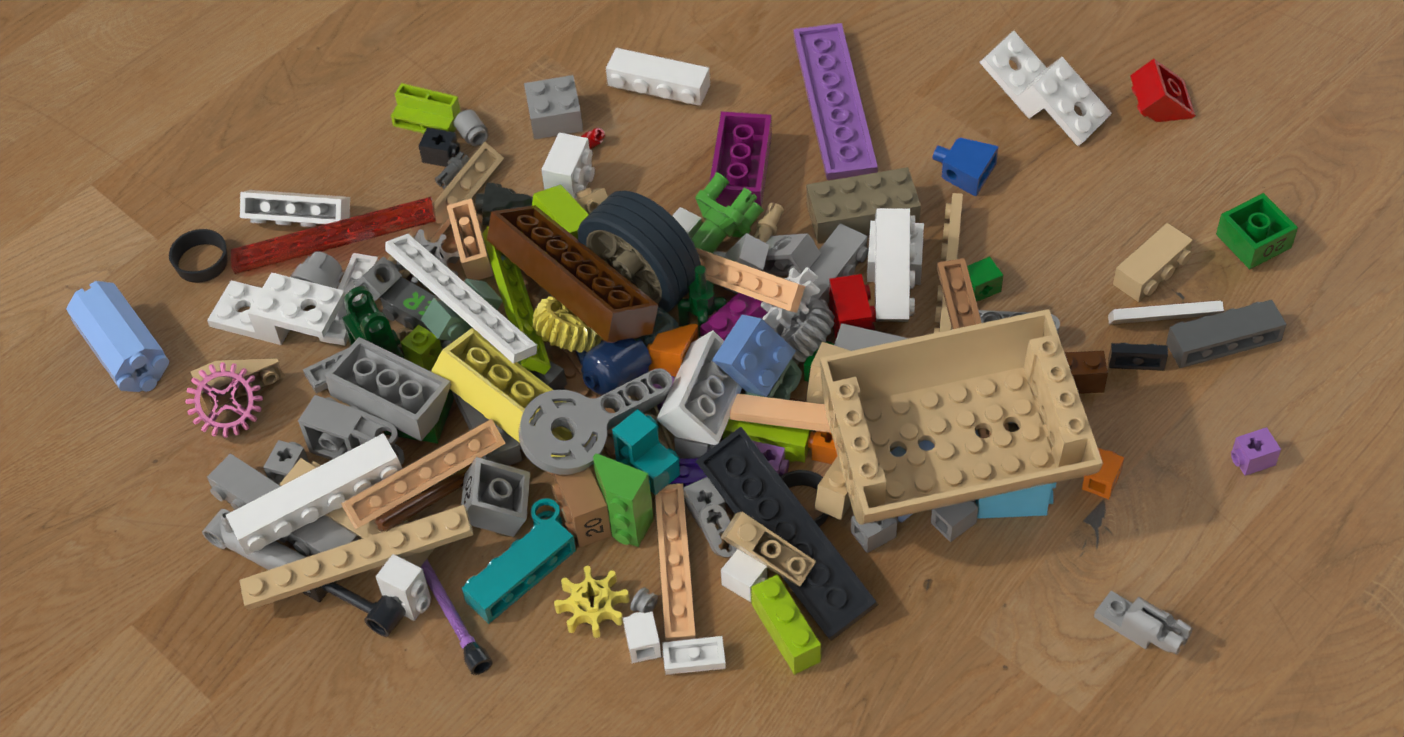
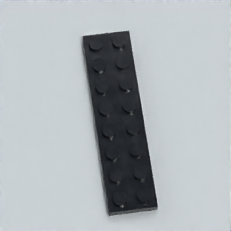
(753, 487)

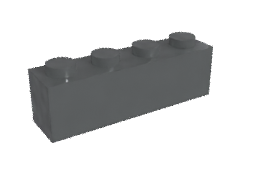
(1225, 333)

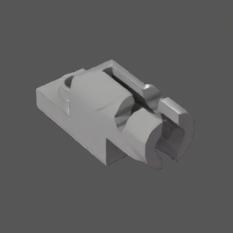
(1143, 623)

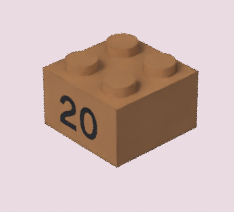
(582, 507)

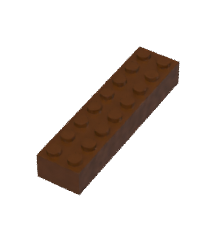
(572, 273)

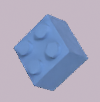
(754, 355)

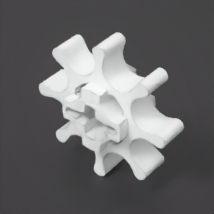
(777, 314)

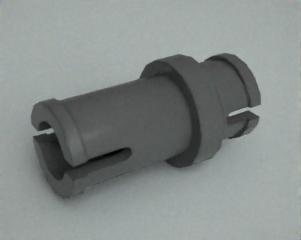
(454, 166)

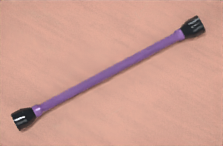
(474, 655)

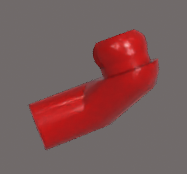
(595, 137)

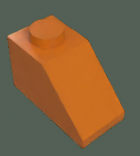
(671, 347)

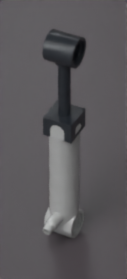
(381, 616)

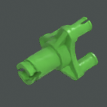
(721, 220)

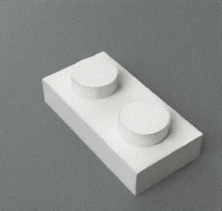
(693, 655)

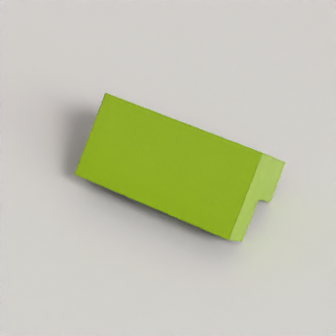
(424, 108)
(561, 208)

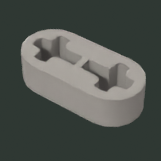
(712, 533)

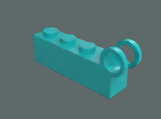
(521, 565)

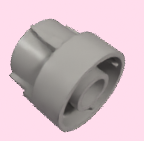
(319, 269)

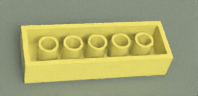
(492, 382)

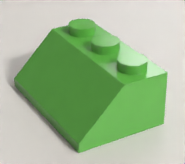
(627, 499)

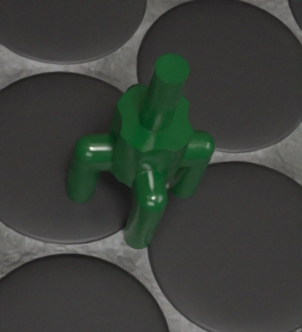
(701, 300)

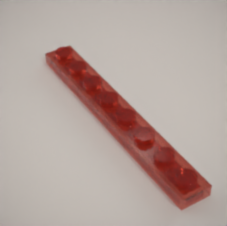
(333, 235)

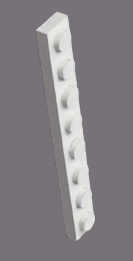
(461, 298)

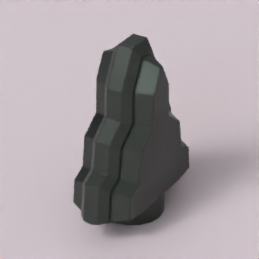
(499, 198)

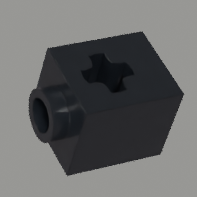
(438, 147)

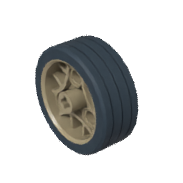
(642, 245)

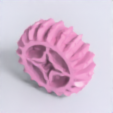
(237, 380)

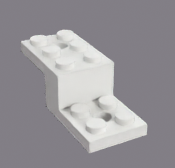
(1040, 87)
(277, 308)

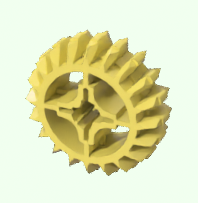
(562, 327)

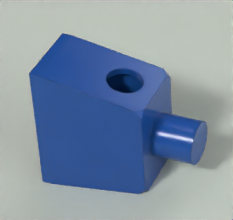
(967, 163)

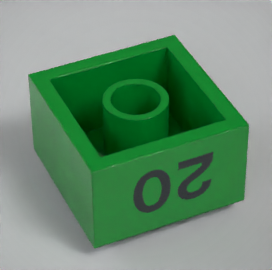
(1256, 231)

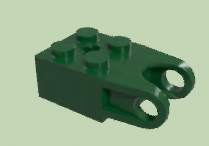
(368, 322)

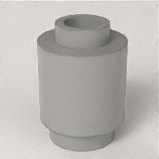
(471, 127)

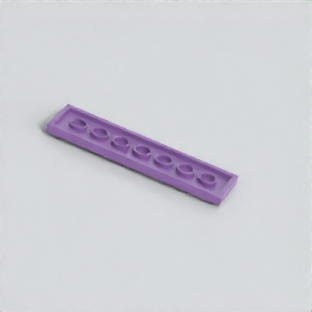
(834, 102)

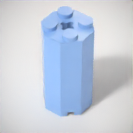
(118, 337)

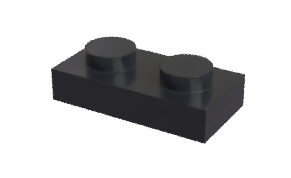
(1138, 356)

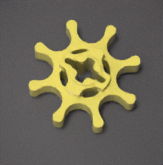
(603, 597)

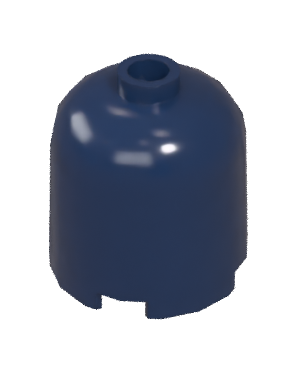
(614, 364)

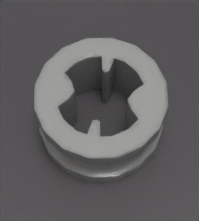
(644, 601)

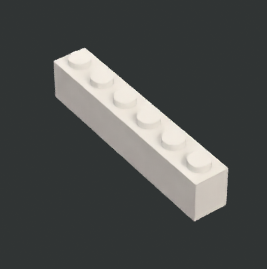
(312, 494)

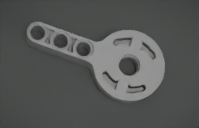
(583, 420)

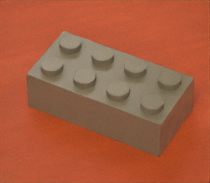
(856, 199)

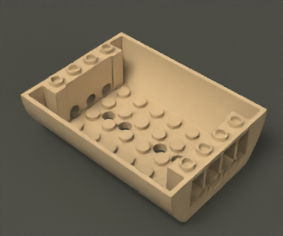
(943, 392)

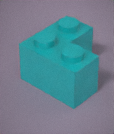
(639, 447)

